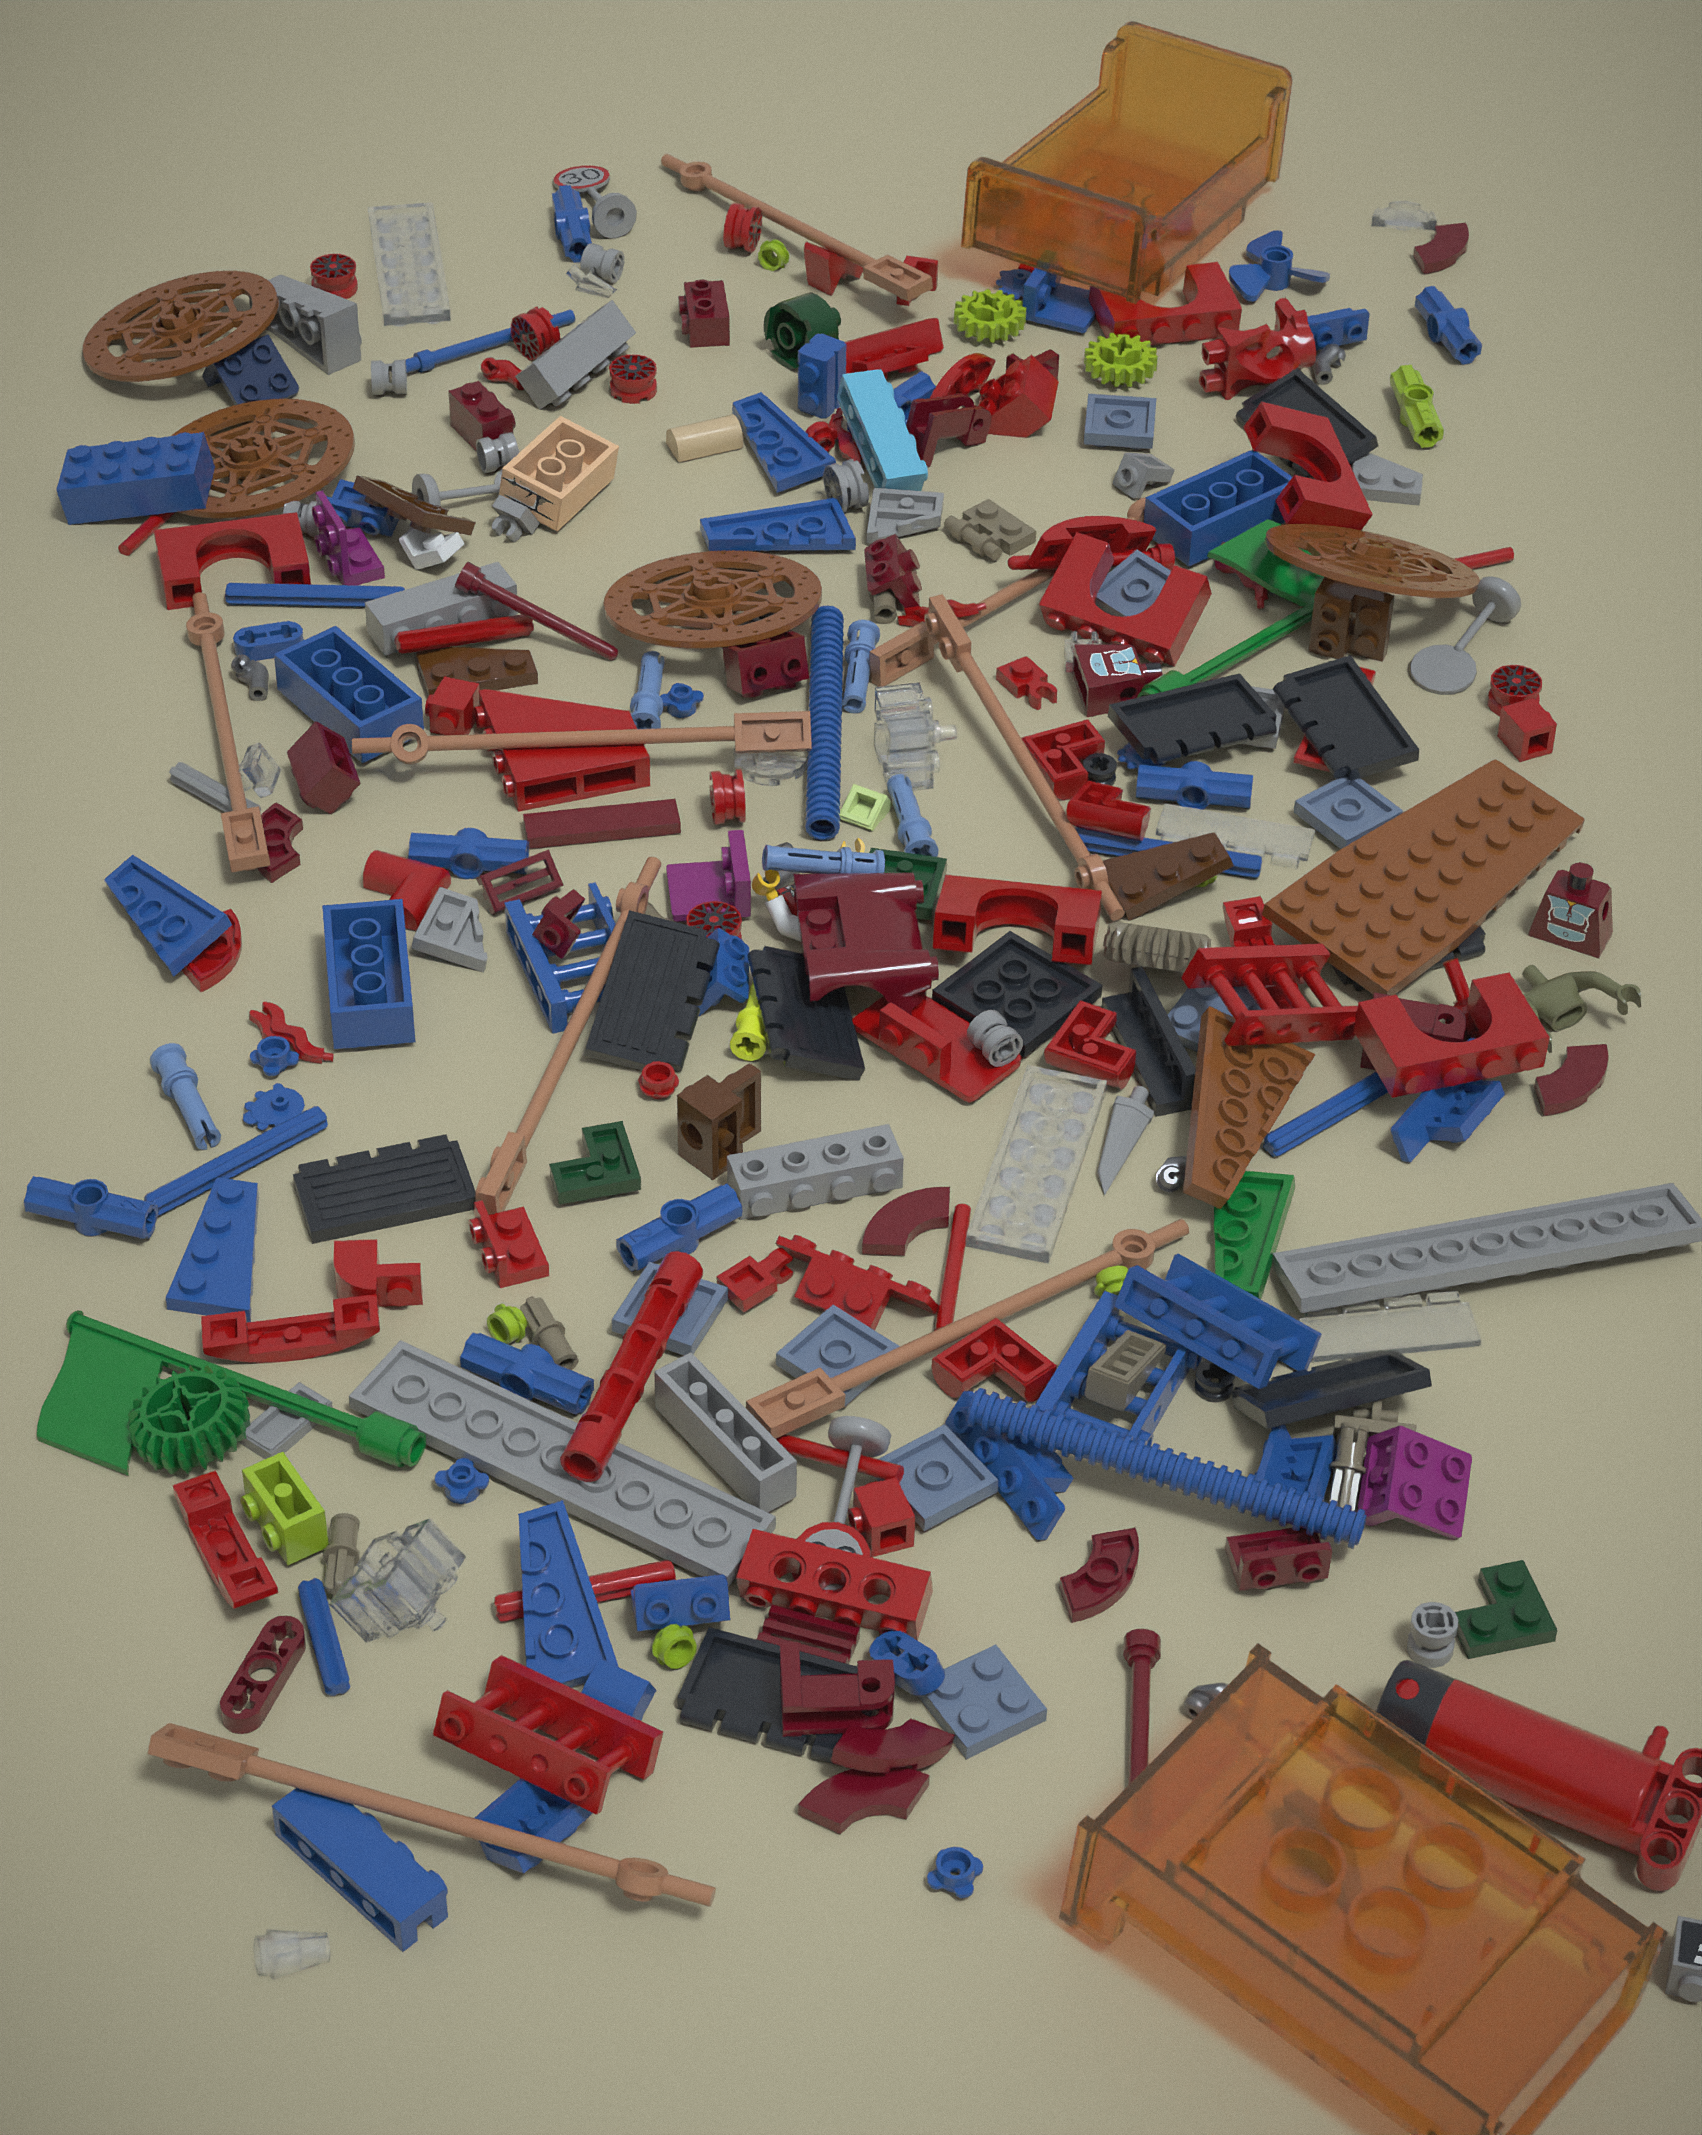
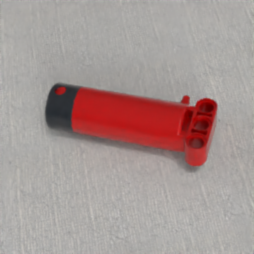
(1556, 1767)

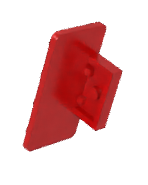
(933, 1044)

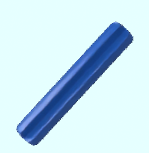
(324, 1637)

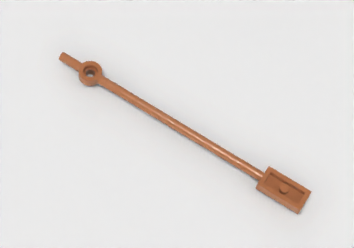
(884, 272)
(917, 645)
(956, 647)
(751, 732)
(242, 825)
(510, 1159)
(819, 1395)
(232, 1760)

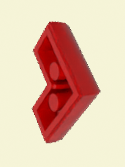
(1060, 753)
(1101, 810)
(405, 880)
(1084, 1051)
(993, 1351)

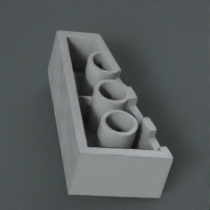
(316, 324)

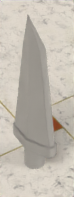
(1125, 1128)

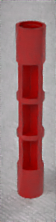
(624, 1381)

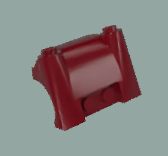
(864, 935)

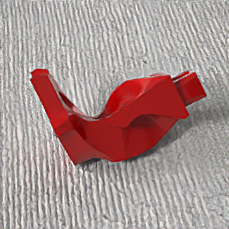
(1242, 355)

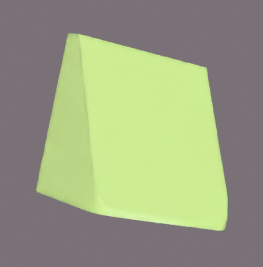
(865, 807)

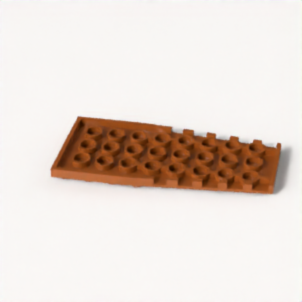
(1425, 877)

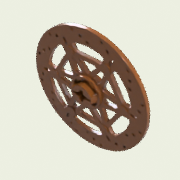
(180, 326)
(256, 456)
(1372, 561)
(713, 599)

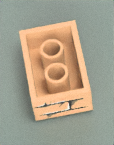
(559, 472)

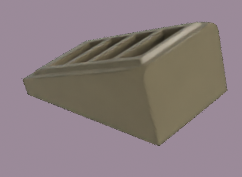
(1120, 1374)

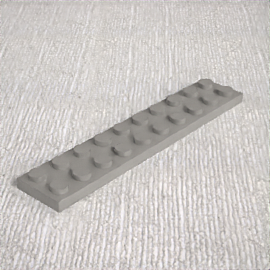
(1487, 1247)
(524, 1446)

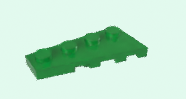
(1250, 1229)

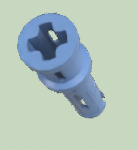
(859, 663)
(646, 703)
(913, 829)
(822, 861)
(181, 1085)

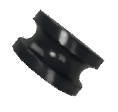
(1101, 768)
(1213, 1391)

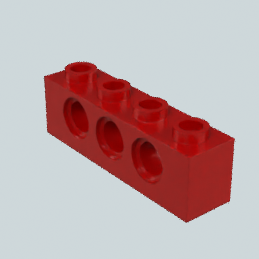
(774, 1555)

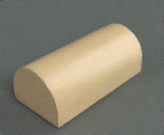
(705, 438)

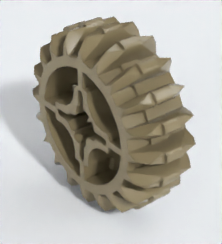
(1152, 946)

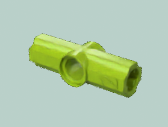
(1416, 406)

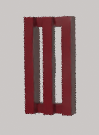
(491, 893)
(810, 1633)

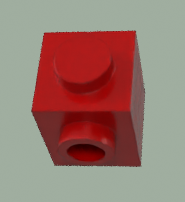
(452, 707)
(1527, 729)
(883, 1516)

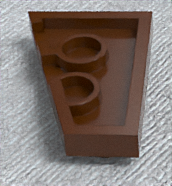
(406, 506)
(487, 666)
(1163, 872)

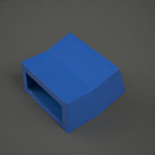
(619, 1689)

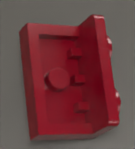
(893, 567)
(1277, 1558)

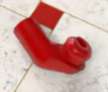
(501, 371)

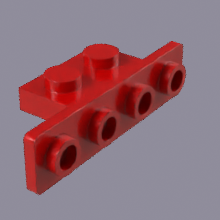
(895, 348)
(854, 1290)

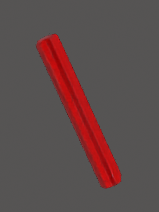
(463, 633)
(605, 1587)

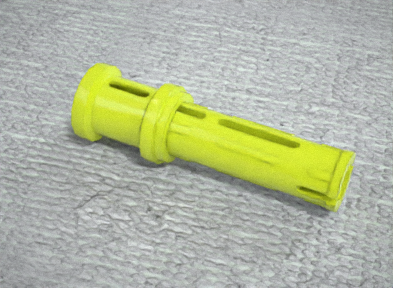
(749, 1039)

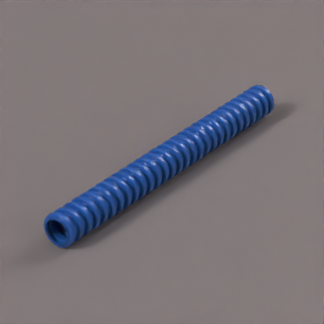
(825, 716)
(1166, 1468)

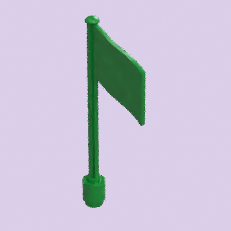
(1253, 559)
(110, 1367)

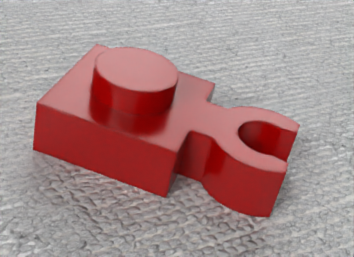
(1026, 678)

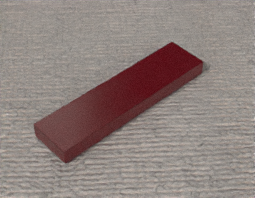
(602, 823)

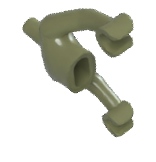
(1559, 1000)

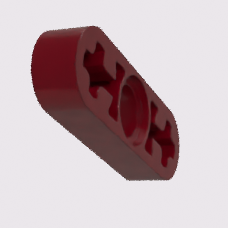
(262, 1693)

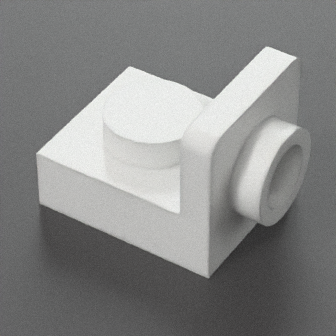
(429, 549)

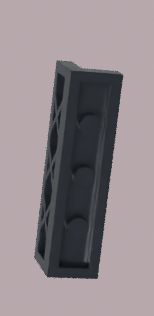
(1161, 1058)

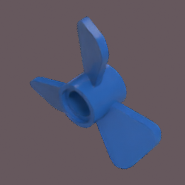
(1273, 268)

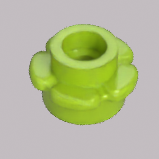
(768, 259)
(1110, 1280)
(507, 1324)
(674, 1646)

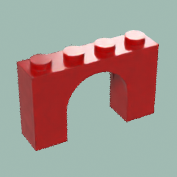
(1208, 307)
(1310, 442)
(189, 550)
(1155, 633)
(974, 904)
(1417, 1063)

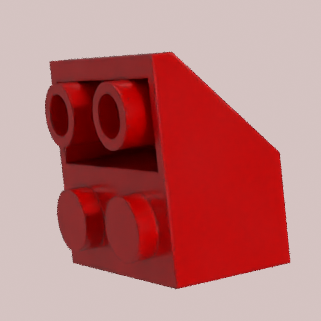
(1020, 399)

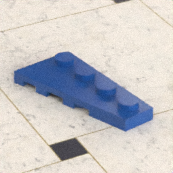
(779, 443)
(788, 527)
(166, 913)
(220, 1255)
(559, 1604)

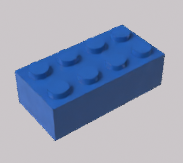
(136, 478)
(1216, 505)
(345, 688)
(368, 974)

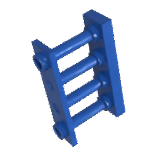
(534, 956)
(1217, 1320)
(1089, 1345)

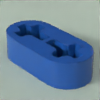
(265, 640)
(912, 1656)

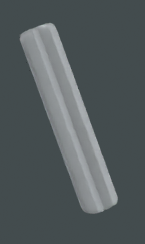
(203, 787)

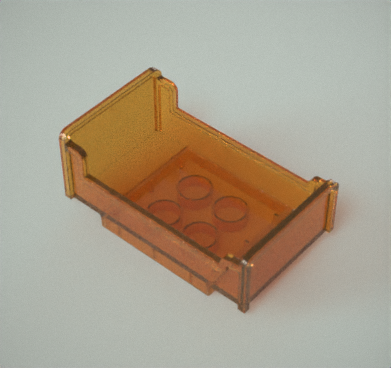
(1138, 168)
(1367, 1907)

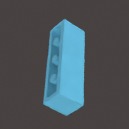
(881, 431)

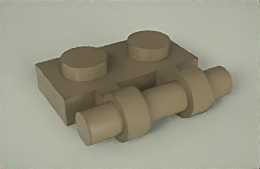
(991, 530)

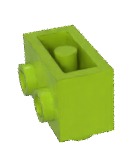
(284, 1508)

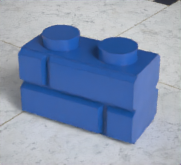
(820, 375)

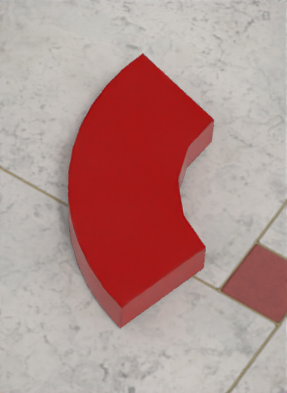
(965, 375)
(218, 958)

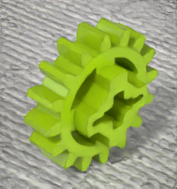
(989, 315)
(1120, 359)

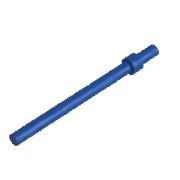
(426, 360)

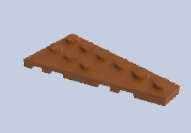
(1234, 1105)

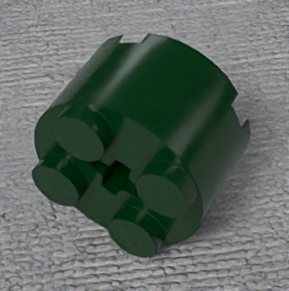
(796, 322)

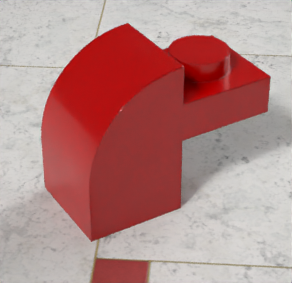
(361, 1274)

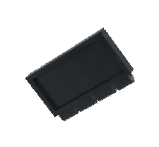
(1302, 394)
(1193, 719)
(1346, 719)
(652, 993)
(801, 1031)
(383, 1190)
(1331, 1388)
(739, 1684)

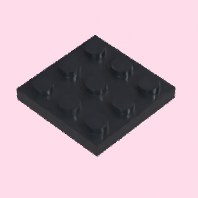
(1020, 985)

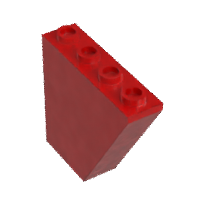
(560, 773)

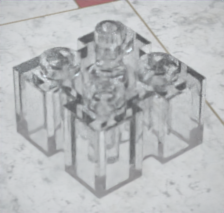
(907, 734)
(399, 1582)

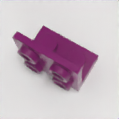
(346, 550)
(712, 881)
(1415, 1481)

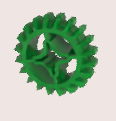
(162, 1427)

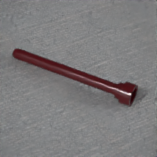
(474, 581)
(1142, 1653)

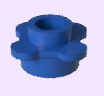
(682, 700)
(274, 1055)
(462, 1481)
(959, 1861)

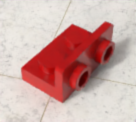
(508, 1245)

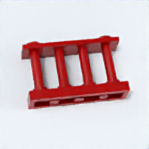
(1279, 966)
(560, 1712)

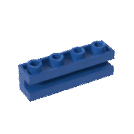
(362, 1864)

